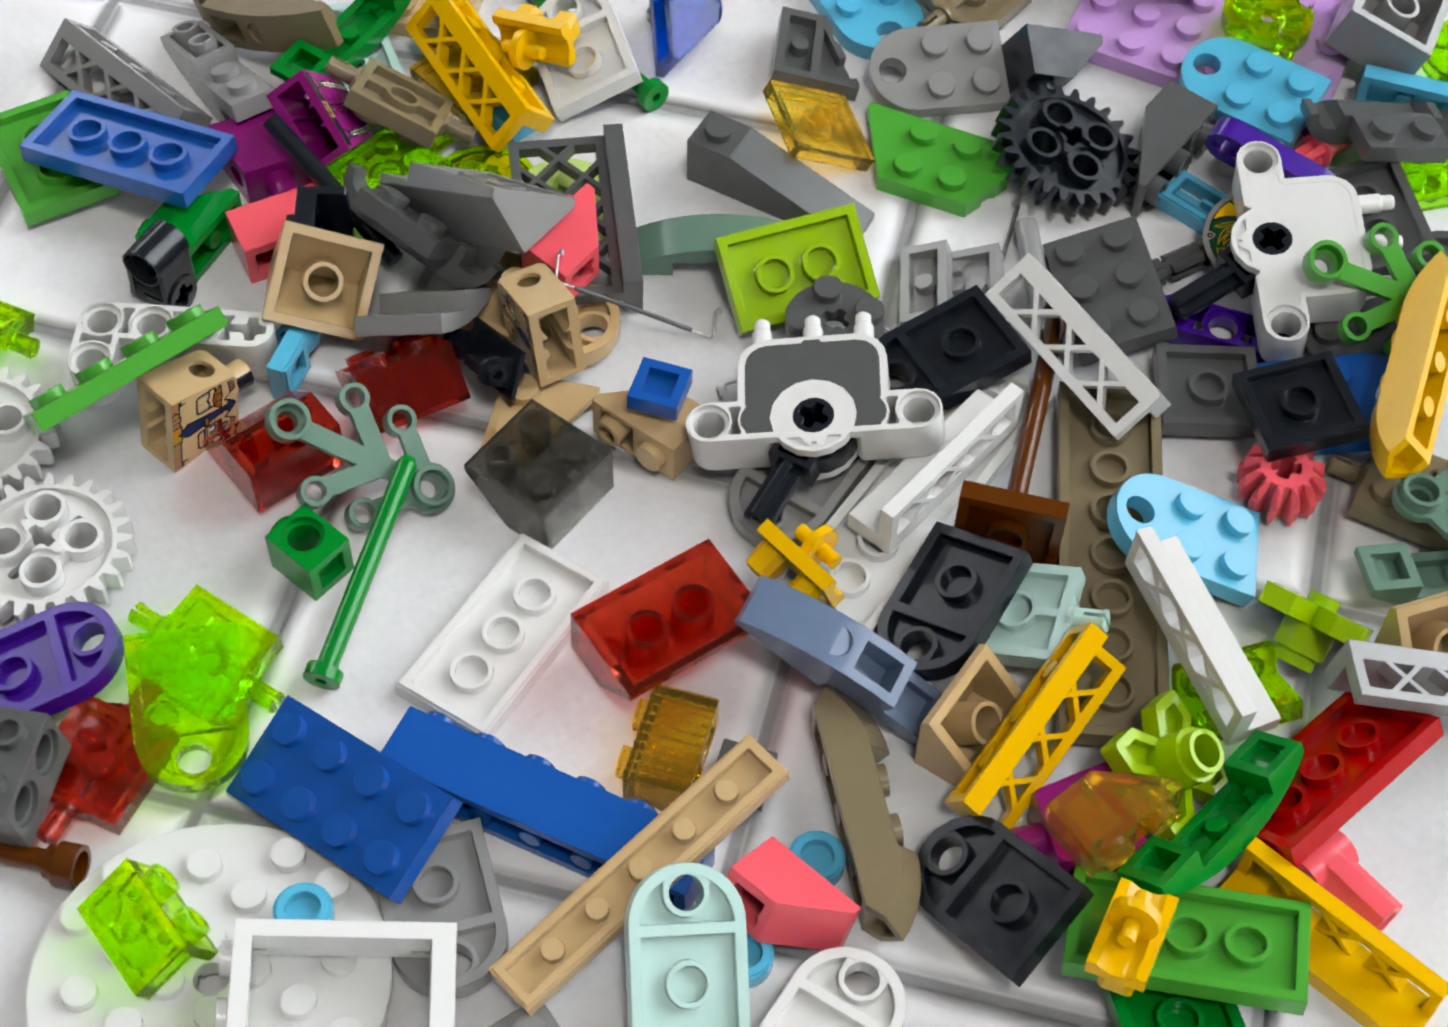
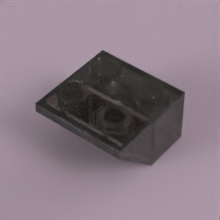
(542, 473)

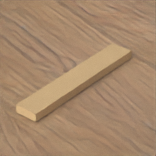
(596, 909)

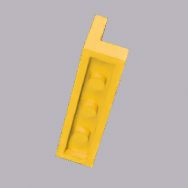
(485, 53)
(1027, 724)
(1361, 983)

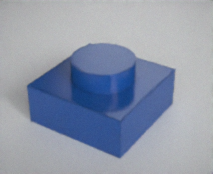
(659, 389)

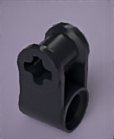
(161, 266)

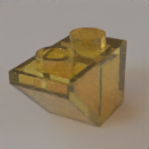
(1109, 813)

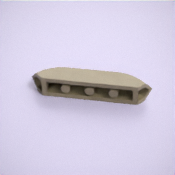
(879, 868)

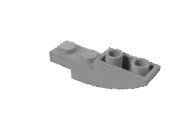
(215, 71)

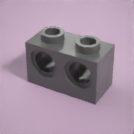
(30, 766)

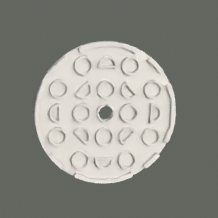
(223, 876)

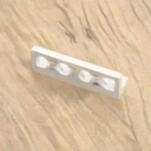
(1096, 340)
(924, 482)
(1200, 637)

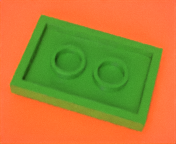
(38, 189)

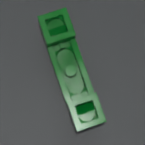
(362, 29)
(1256, 784)

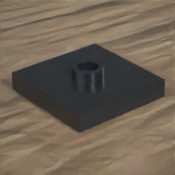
(1299, 406)

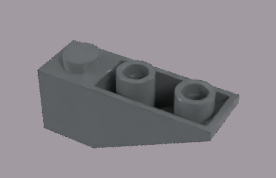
(1169, 136)

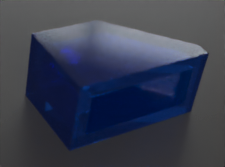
(679, 28)

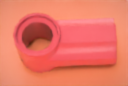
(1338, 871)

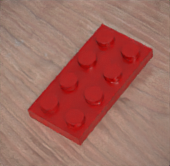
(1345, 764)

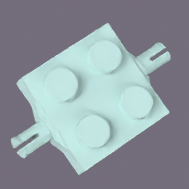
(1042, 615)

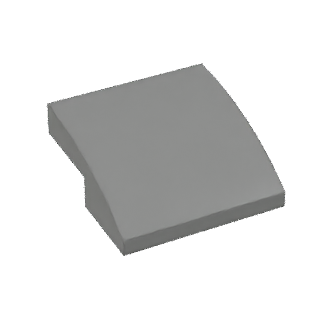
(935, 274)
(423, 312)

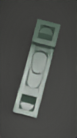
(688, 239)
(1402, 576)

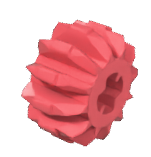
(1281, 487)

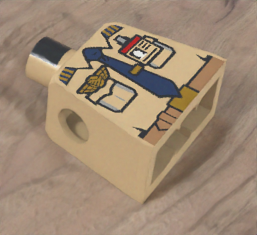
(537, 300)
(187, 404)

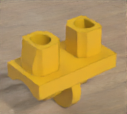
(532, 38)
(779, 552)
(1130, 938)

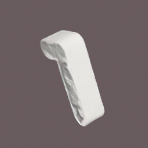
(111, 325)

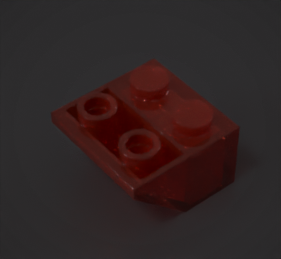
(414, 373)
(266, 468)

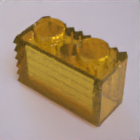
(670, 745)

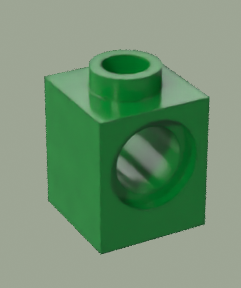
(314, 569)

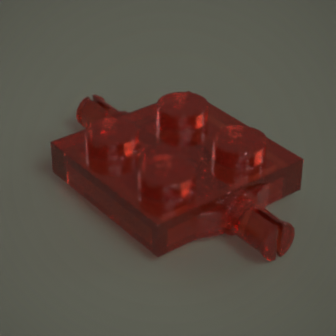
(101, 773)

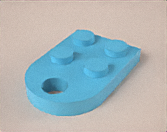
(862, 22)
(1253, 86)
(1213, 531)

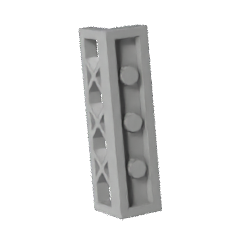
(117, 67)
(1391, 676)

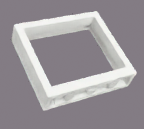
(338, 938)

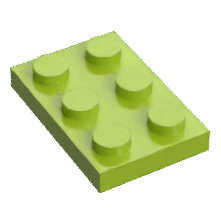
(780, 259)

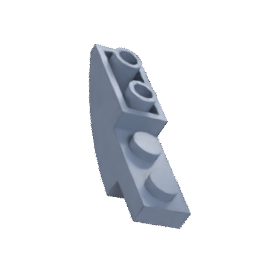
(839, 652)

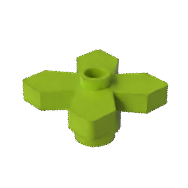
(1309, 625)
(1170, 750)

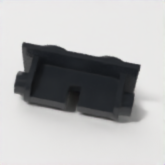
(490, 356)

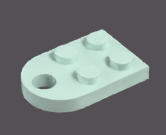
(687, 962)

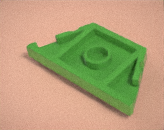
(932, 162)

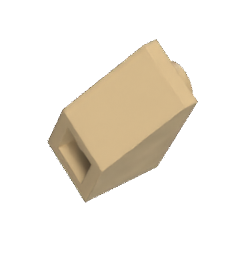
(653, 440)

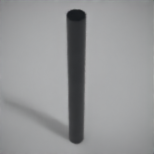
(322, 177)

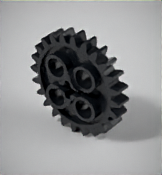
(1064, 150)

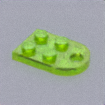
(186, 698)

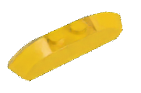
(1415, 377)

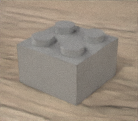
(1388, 32)

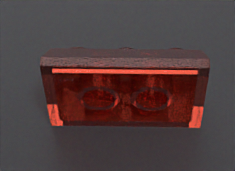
(660, 622)

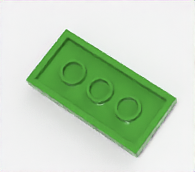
(140, 357)
(1216, 948)

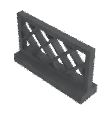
(615, 203)

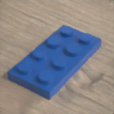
(129, 148)
(344, 799)

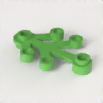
(1389, 289)

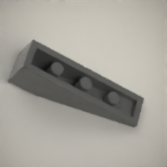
(760, 173)

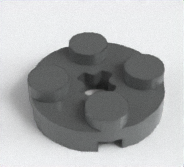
(833, 302)

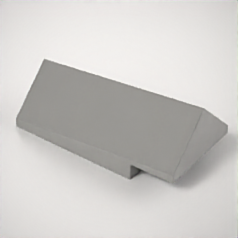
(482, 205)

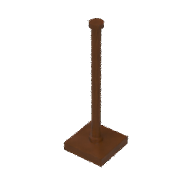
(1012, 513)

